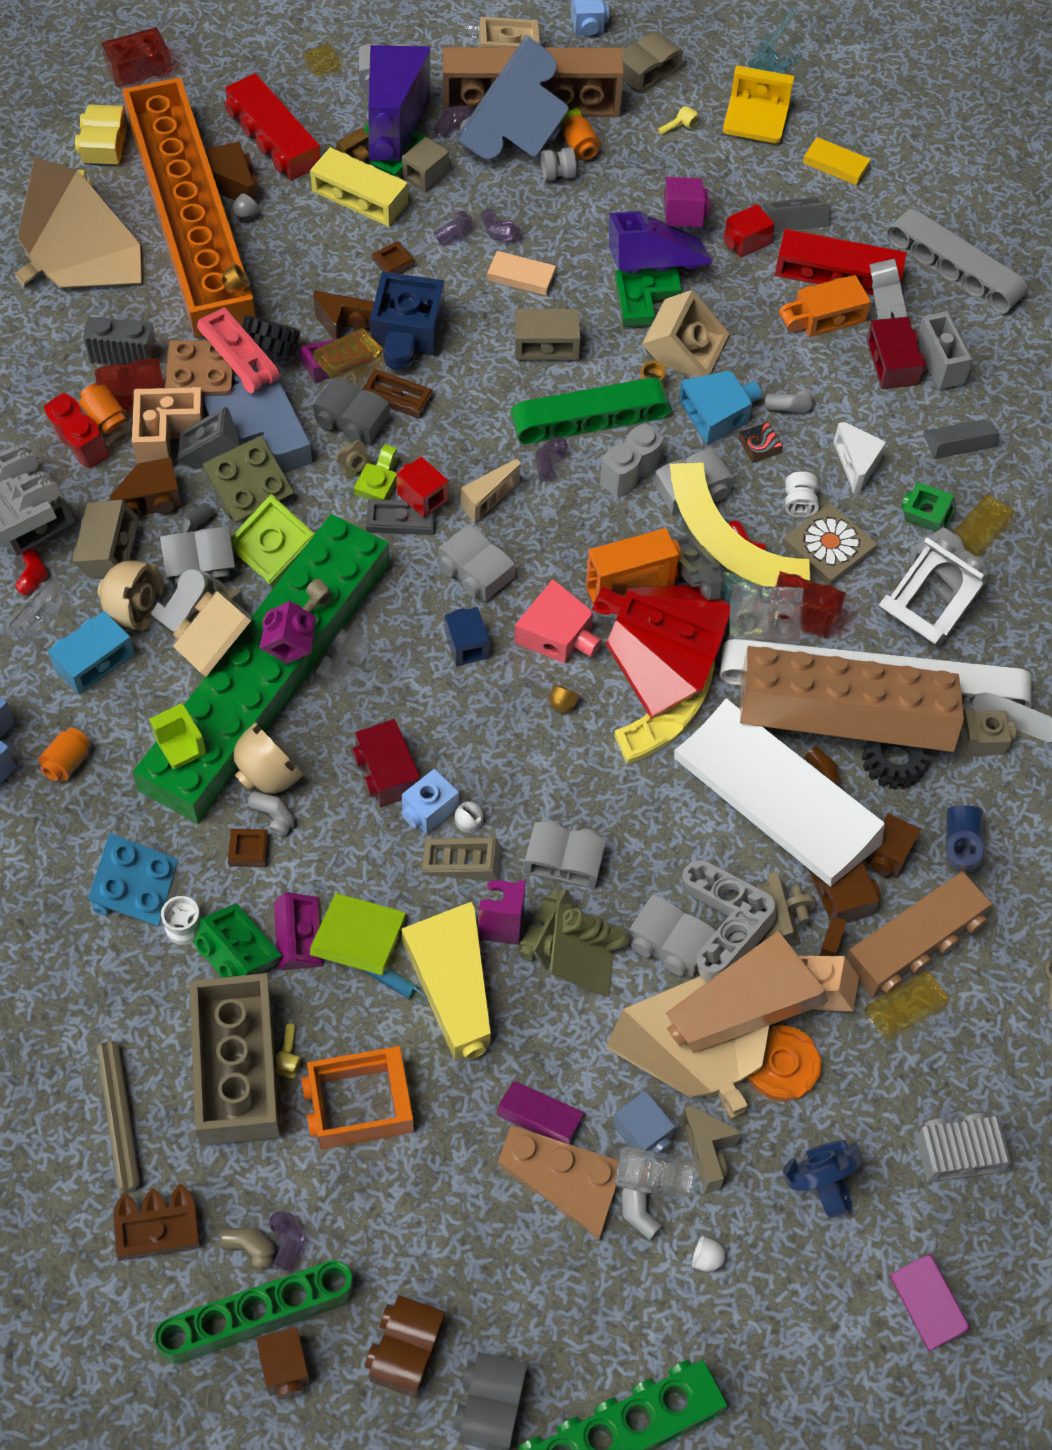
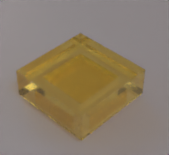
(321, 60)

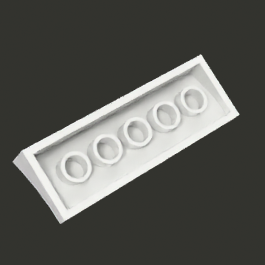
(781, 794)

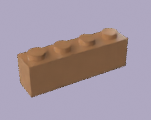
(918, 934)

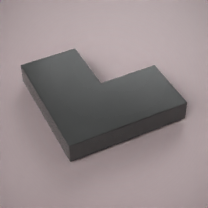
(397, 518)

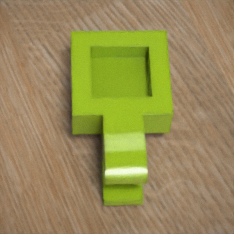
(378, 480)

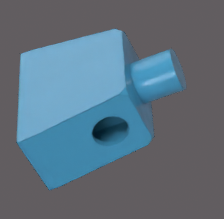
(718, 403)

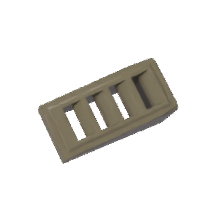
(476, 870)

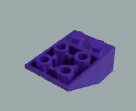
(646, 242)

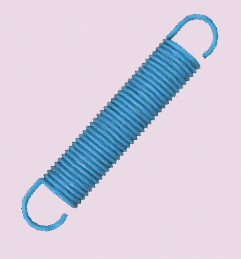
(397, 983)

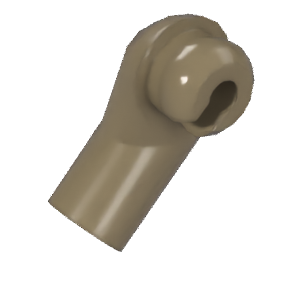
(253, 1242)

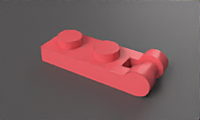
(238, 349)

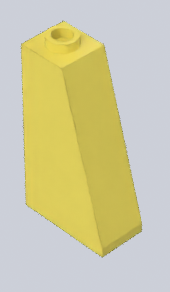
(451, 974)

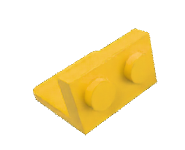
(758, 104)

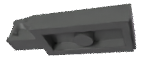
(699, 567)

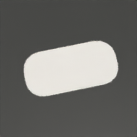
(1025, 718)

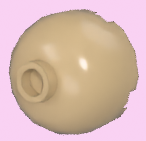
(130, 593)
(263, 763)

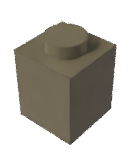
(425, 164)

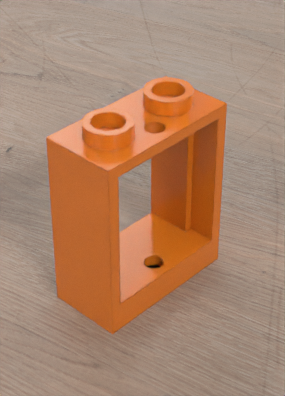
(633, 563)
(352, 1066)

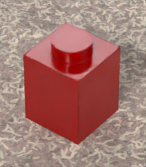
(748, 230)
(422, 486)

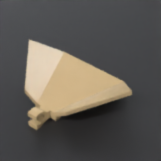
(73, 233)
(645, 1042)

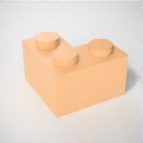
(162, 416)

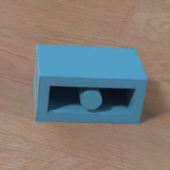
(91, 652)

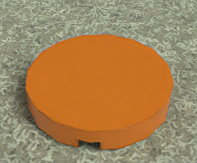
(781, 1076)

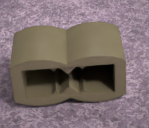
(650, 60)

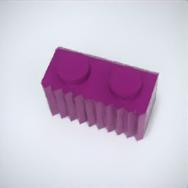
(685, 201)

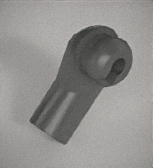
(196, 517)

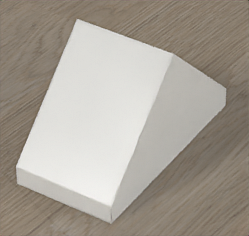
(858, 454)

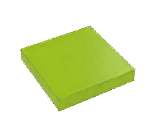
(271, 540)
(358, 934)

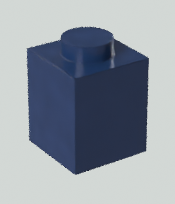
(466, 636)

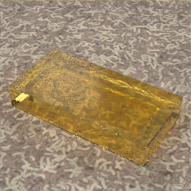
(347, 353)
(983, 524)
(906, 1005)

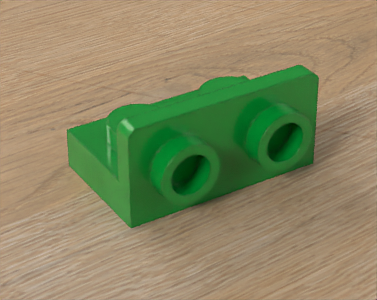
(234, 943)

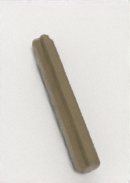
(118, 1117)

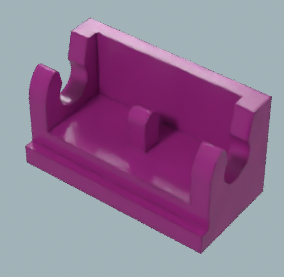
(502, 919)

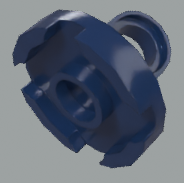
(826, 1172)

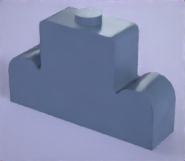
(517, 105)
(265, 414)

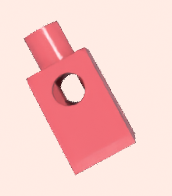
(557, 625)

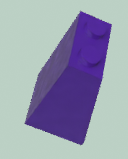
(396, 97)

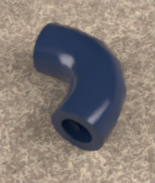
(964, 837)

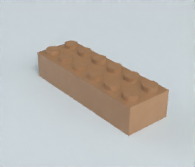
(582, 79)
(851, 698)

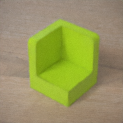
(177, 736)

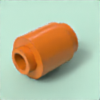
(581, 137)
(102, 407)
(64, 754)

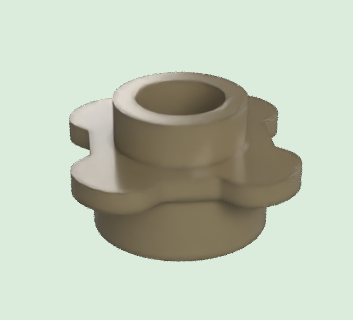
(348, 453)

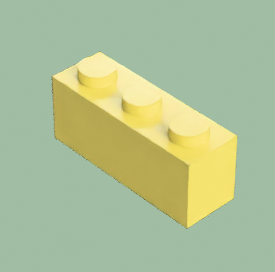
(359, 186)

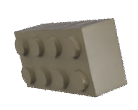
(233, 1059)

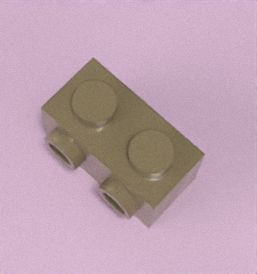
(547, 334)
(105, 537)

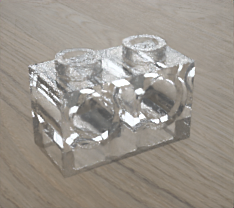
(766, 605)

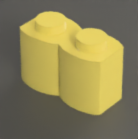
(102, 134)

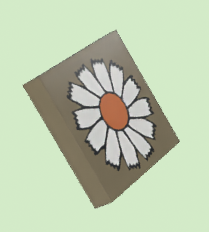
(830, 544)

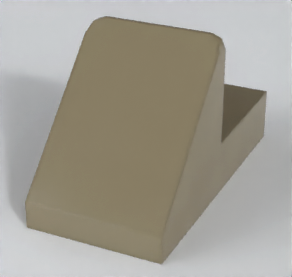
(705, 1137)

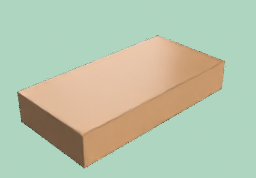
(521, 273)

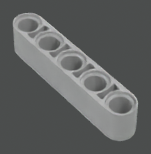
(957, 261)

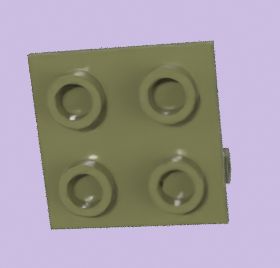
(247, 478)
(584, 949)

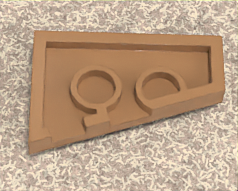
(563, 1174)

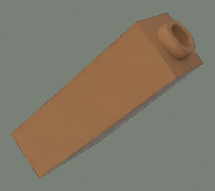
(746, 996)

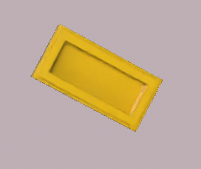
(836, 161)

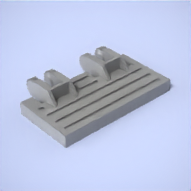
(23, 497)

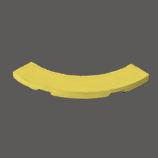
(719, 538)
(651, 735)

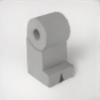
(887, 290)
(190, 589)

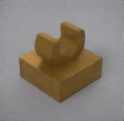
(354, 145)

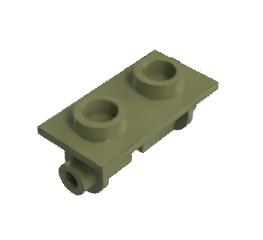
(539, 940)

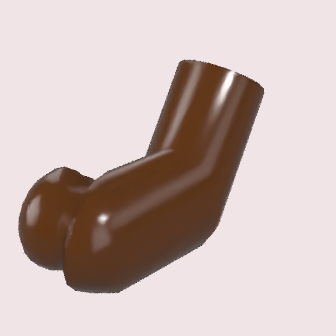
(824, 764)

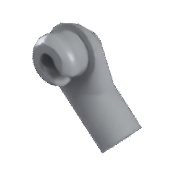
(276, 808)

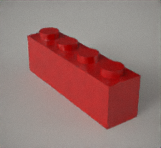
(272, 126)
(823, 259)

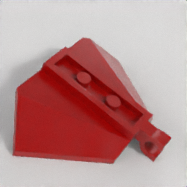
(664, 640)

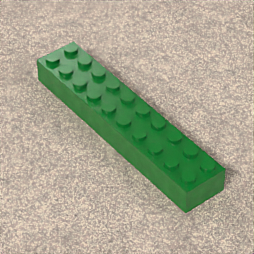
(255, 686)

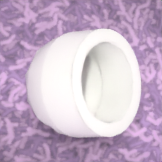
(465, 821)
(708, 1255)

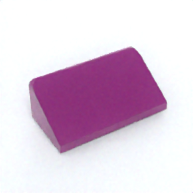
(295, 929)
(539, 1113)
(929, 1302)

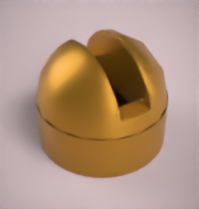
(235, 279)
(654, 370)
(562, 698)

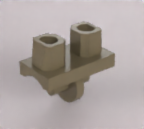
(786, 907)

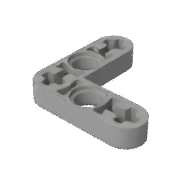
(739, 912)

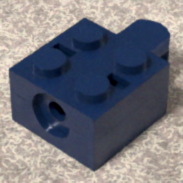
(406, 317)

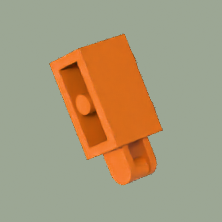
(827, 307)

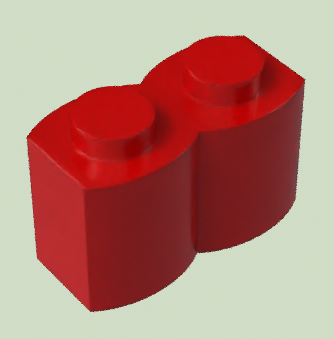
(76, 430)

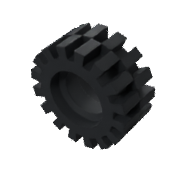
(272, 335)
(891, 772)

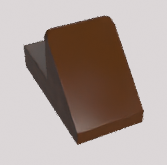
(338, 311)

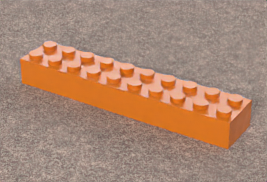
(185, 199)

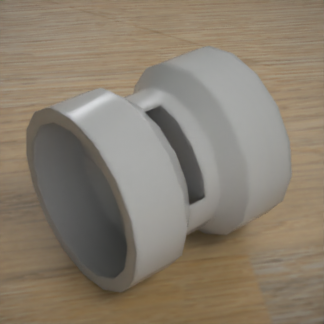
(558, 164)

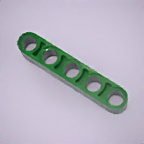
(590, 410)
(234, 1307)

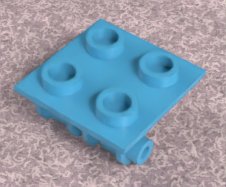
(132, 880)

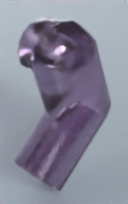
(499, 229)
(548, 455)

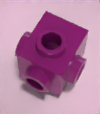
(288, 632)

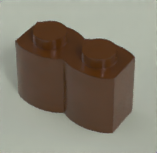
(406, 1346)

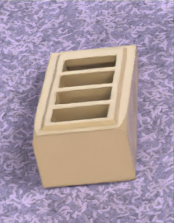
(489, 489)

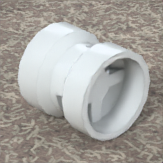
(801, 494)
(179, 912)

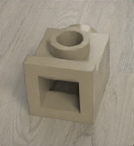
(986, 733)

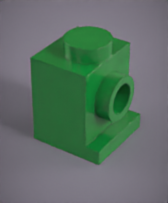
(925, 497)

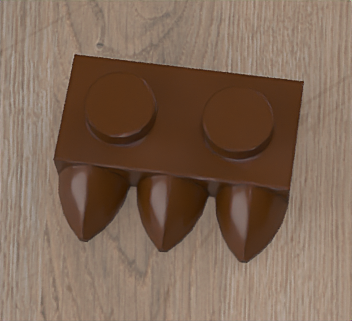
(156, 1227)

